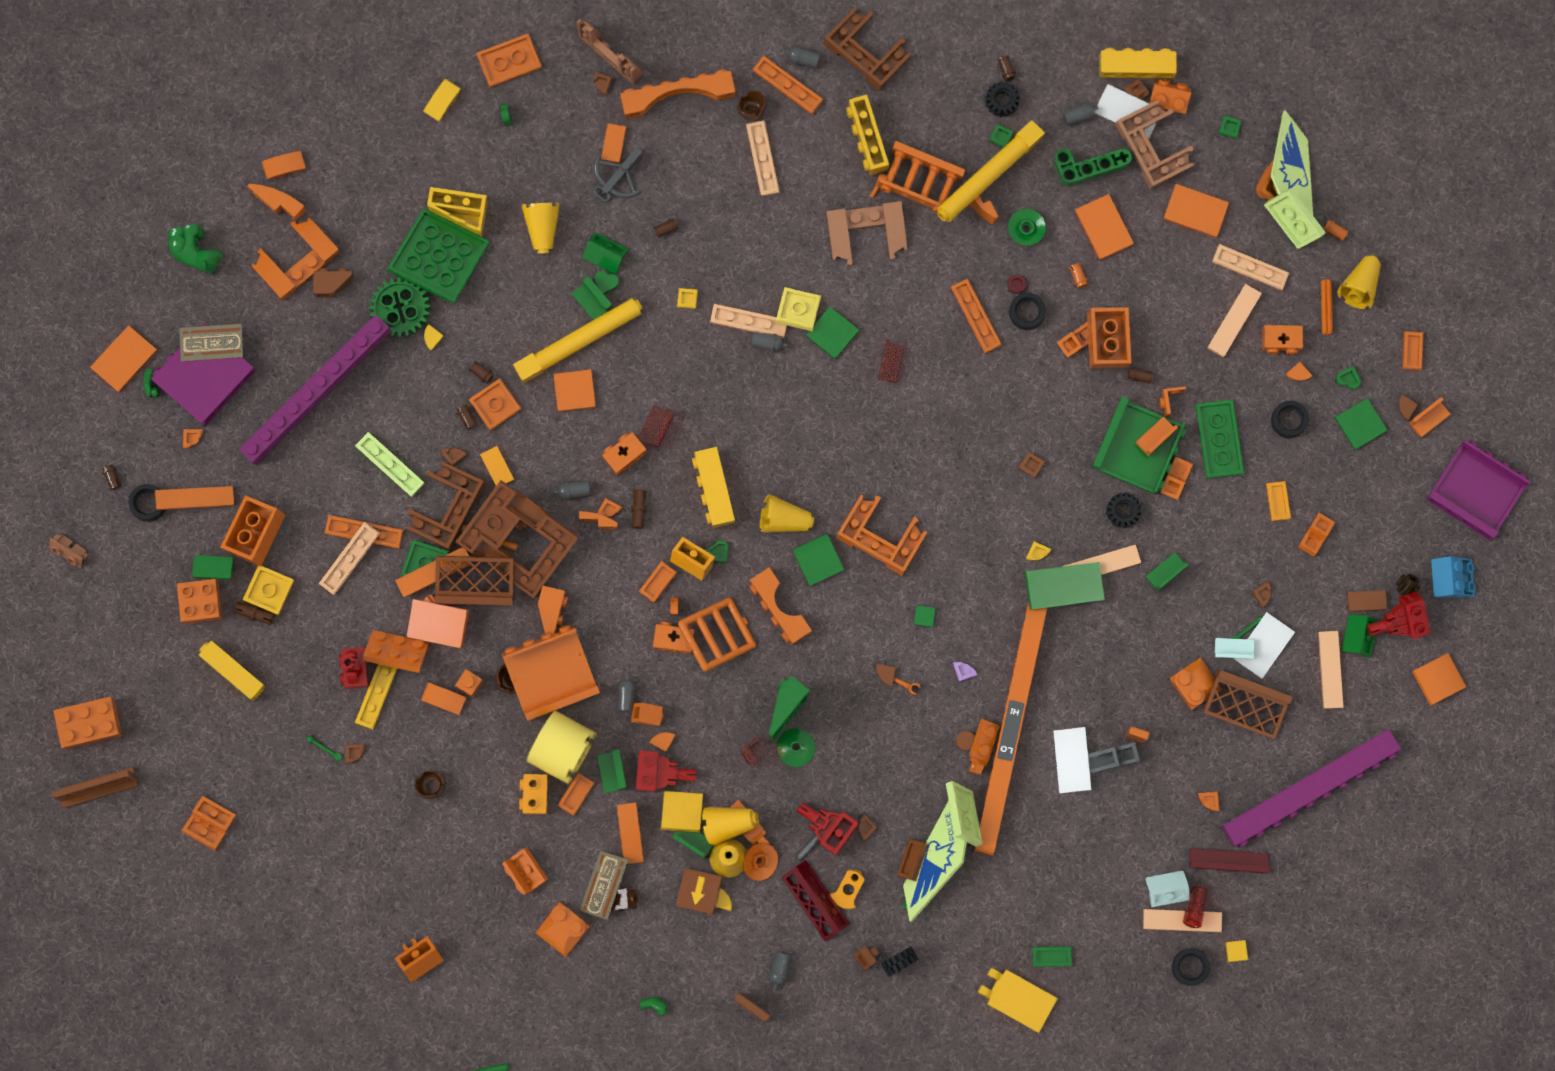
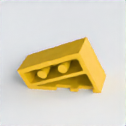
(460, 208)

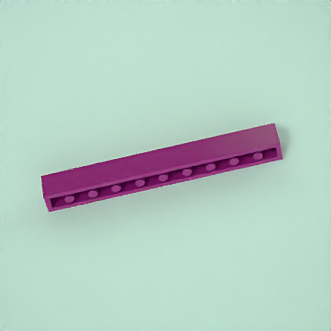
(315, 390)
(1311, 787)

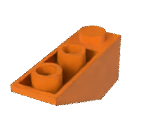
(550, 608)

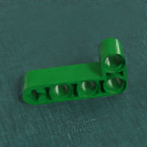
(1093, 164)

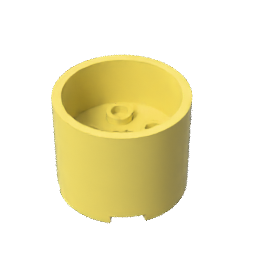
(561, 747)

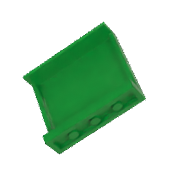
(1124, 459)

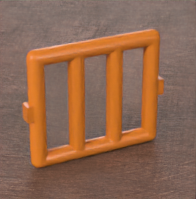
(714, 610)

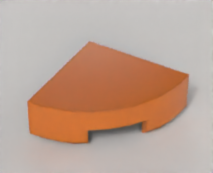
(1298, 373)
(191, 437)
(609, 508)
(674, 606)
(662, 740)
(1210, 800)

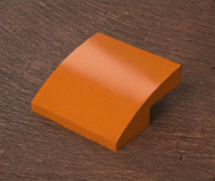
(1439, 679)
(208, 823)

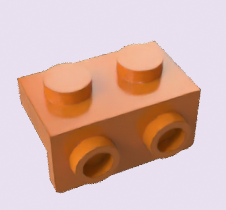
(1171, 95)
(525, 871)

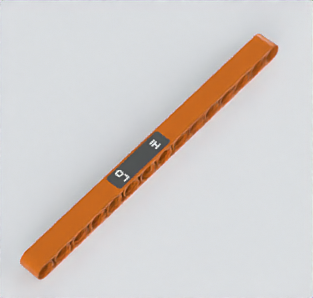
(1010, 729)

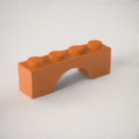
(793, 627)

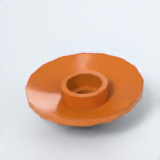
(767, 861)

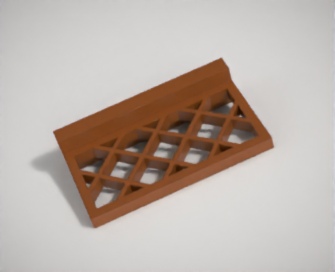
(476, 596)
(1248, 687)
(96, 788)

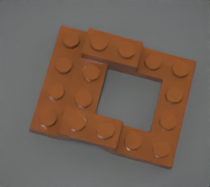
(495, 522)

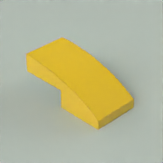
(442, 99)

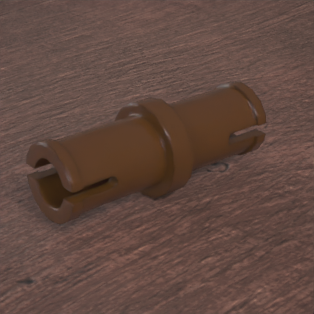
(638, 509)
(254, 613)

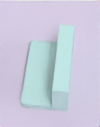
(1234, 648)
(1168, 888)

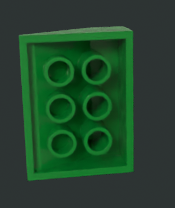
(789, 701)

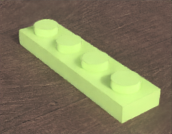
(390, 464)

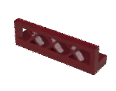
(1228, 861)
(818, 898)

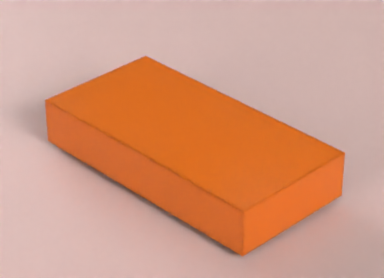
(613, 143)
(1412, 350)
(657, 582)
(1137, 734)
(576, 794)

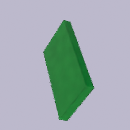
(1219, 439)
(1064, 585)

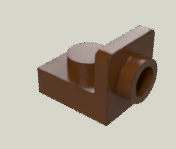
(625, 899)

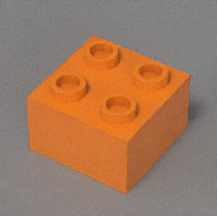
(199, 601)

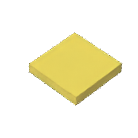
(798, 309)

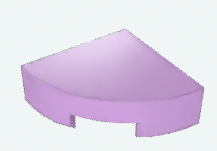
(964, 671)

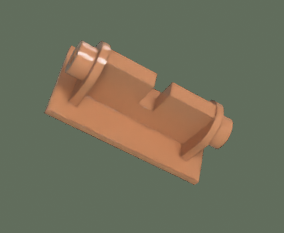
(61, 546)

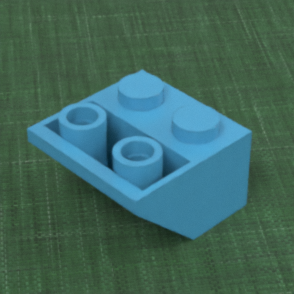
(1453, 577)

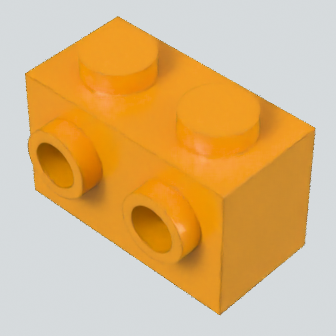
(692, 558)
(534, 794)

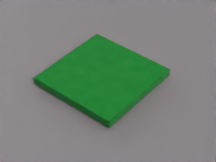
(438, 256)

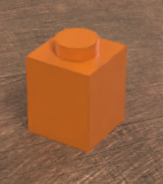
(469, 683)
(647, 714)

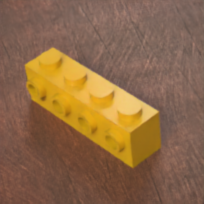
(1137, 63)
(868, 135)
(714, 487)

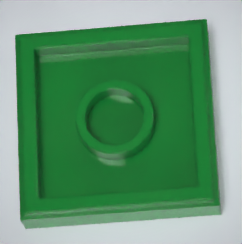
(832, 333)
(1360, 424)
(421, 555)

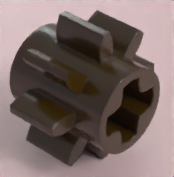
(1407, 584)

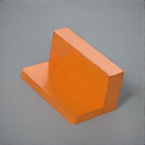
(1429, 418)
(1156, 436)

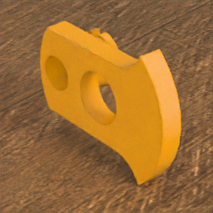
(840, 897)

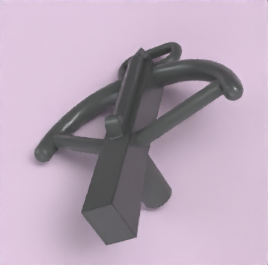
(622, 168)

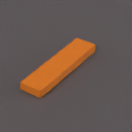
(787, 85)
(976, 316)
(194, 498)
(347, 529)
(426, 575)

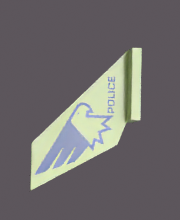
(1292, 181)
(945, 848)

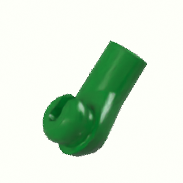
(148, 386)
(656, 1003)

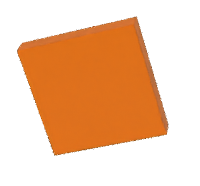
(574, 390)
(495, 404)

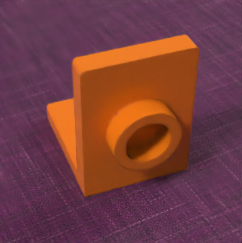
(1164, 401)

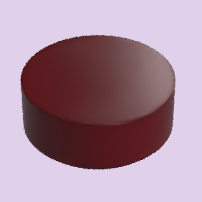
(1016, 284)

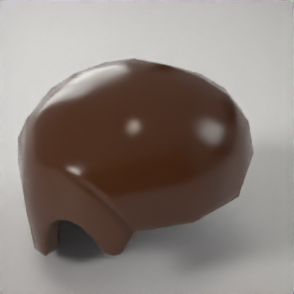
(754, 100)
(503, 680)
(436, 788)

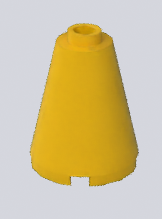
(541, 224)
(1361, 284)
(783, 517)
(727, 823)
(728, 867)

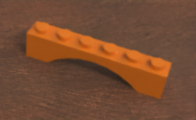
(638, 102)

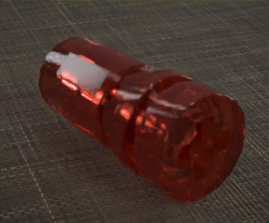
(1194, 913)

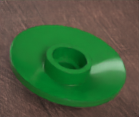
(1028, 218)
(790, 756)

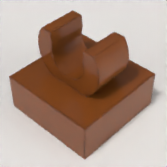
(1137, 90)
(866, 957)

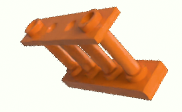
(918, 159)

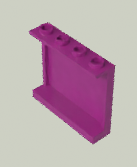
(202, 385)
(1478, 489)

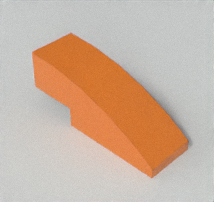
(278, 200)
(630, 833)

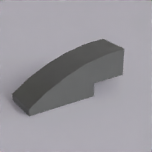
(1114, 757)

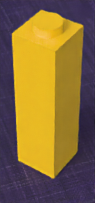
(231, 670)

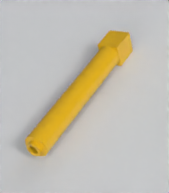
(1022, 143)
(536, 363)

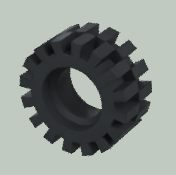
(1002, 88)
(1127, 499)
(899, 961)

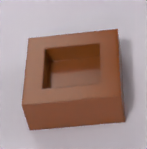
(1031, 465)

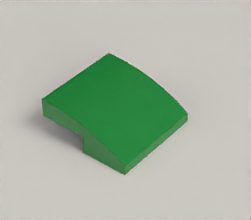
(818, 559)

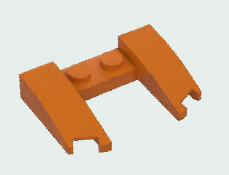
(286, 283)
(854, 534)

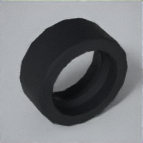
(1027, 297)
(1289, 405)
(133, 506)
(1205, 967)

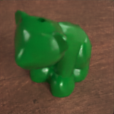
(184, 248)

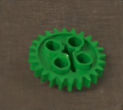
(415, 302)

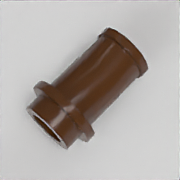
(1006, 67)
(666, 227)
(481, 372)
(1140, 375)
(466, 416)
(111, 477)

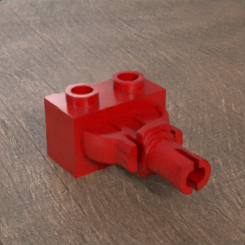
(1405, 619)
(354, 668)
(655, 772)
(832, 830)

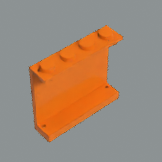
(550, 672)

